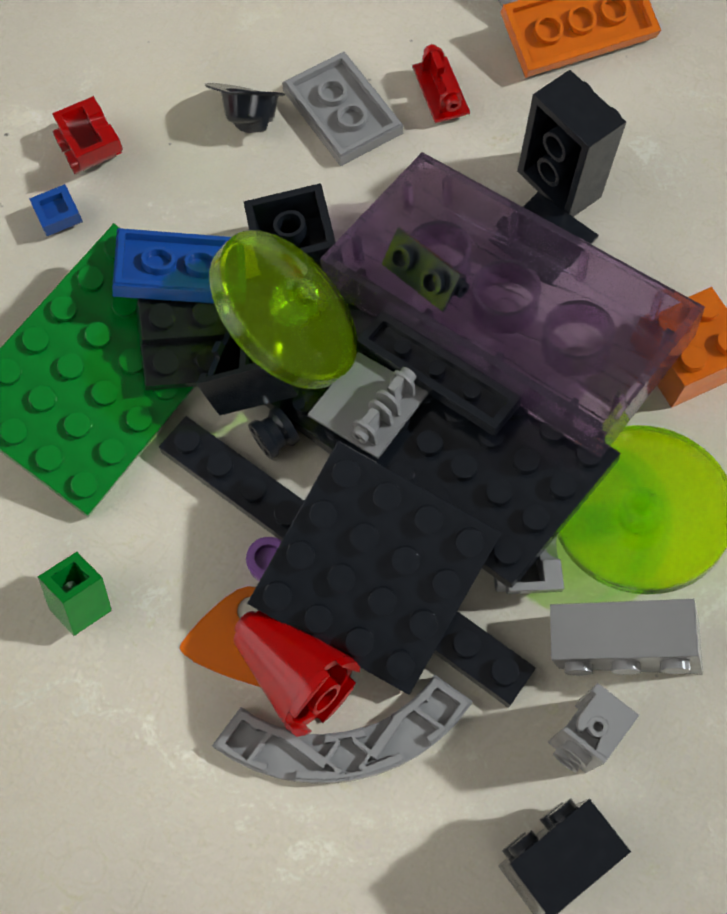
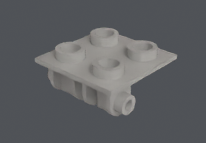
(369, 404)

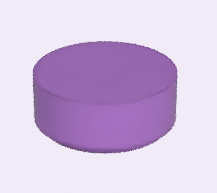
(260, 555)

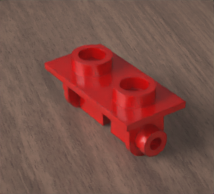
(440, 85)

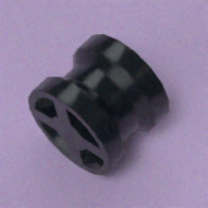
(274, 432)

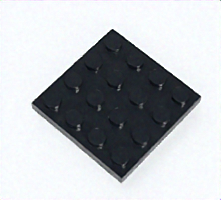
(374, 567)

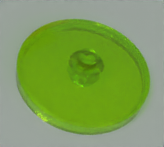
(283, 309)
(653, 516)

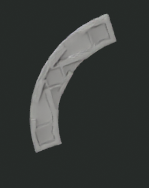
(345, 754)

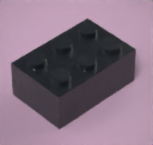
(570, 143)

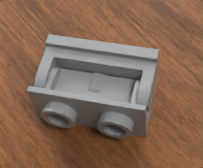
(593, 730)

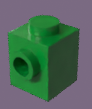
(75, 593)

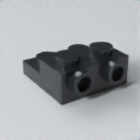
(176, 341)

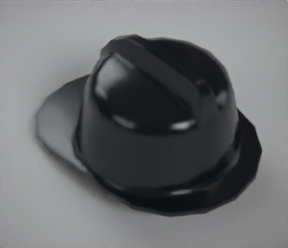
(246, 107)

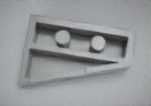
(626, 637)

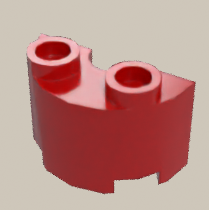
(86, 135)

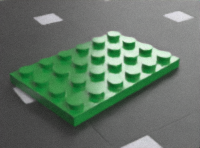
(77, 388)

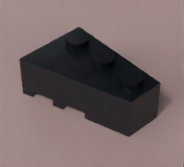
(238, 382)

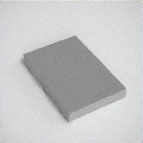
(342, 108)

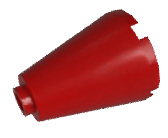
(294, 670)

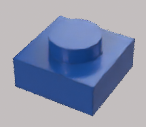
(56, 210)

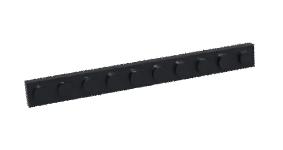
(274, 508)

